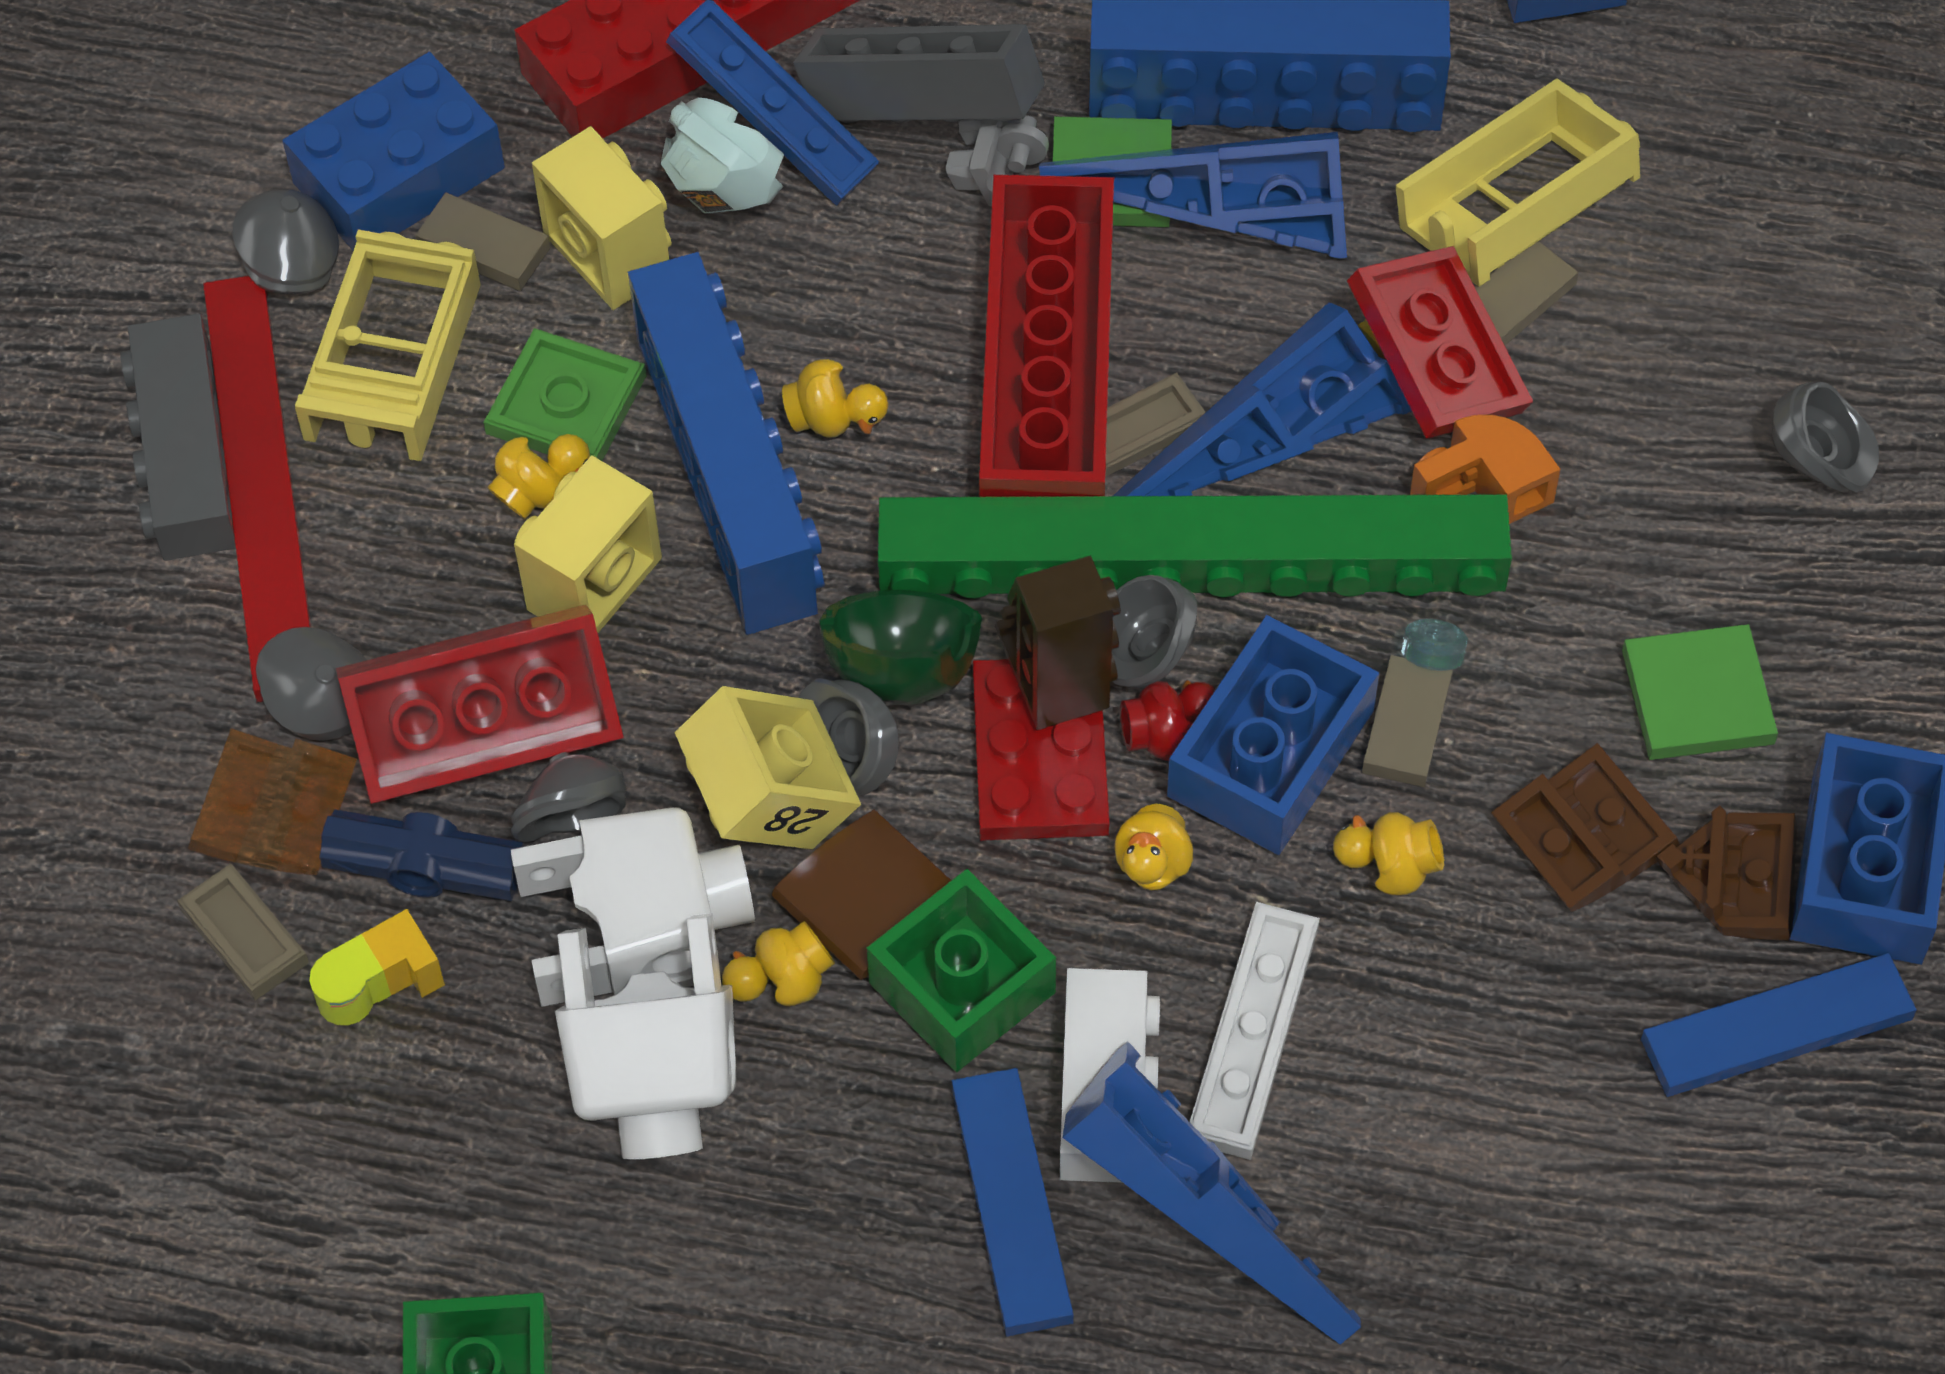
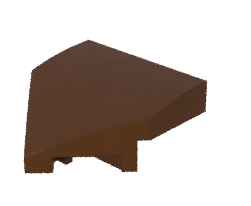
(1739, 872)

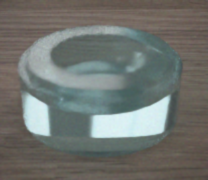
(1434, 644)

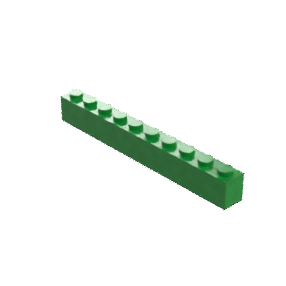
(1202, 542)

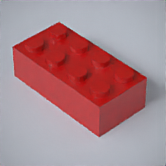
(479, 703)

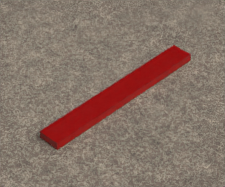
(256, 463)

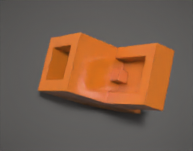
(1491, 459)

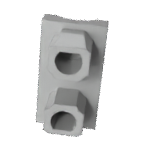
(998, 150)

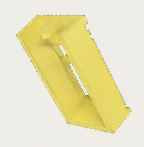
(1555, 113)
(380, 398)

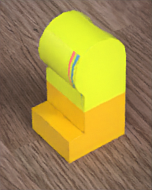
(374, 968)

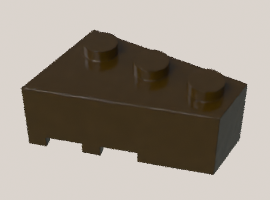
(1062, 640)

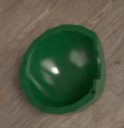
(901, 643)

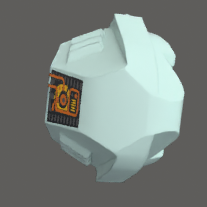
(719, 161)

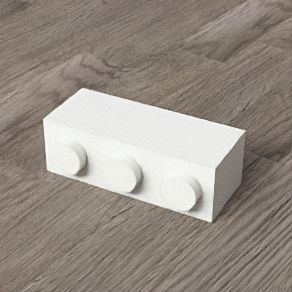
(1100, 1017)

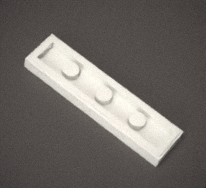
(1254, 1028)

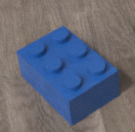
(395, 150)
(1272, 734)
(1872, 850)

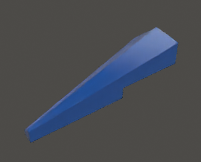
(1258, 187)
(1302, 394)
(1169, 1163)

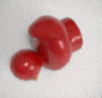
(1162, 716)

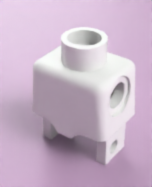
(640, 885)
(650, 1048)

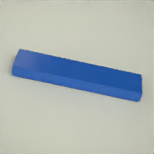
(772, 101)
(1778, 1024)
(1012, 1202)

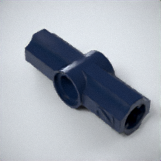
(419, 854)

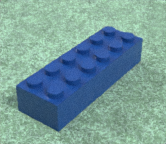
(1272, 62)
(726, 443)

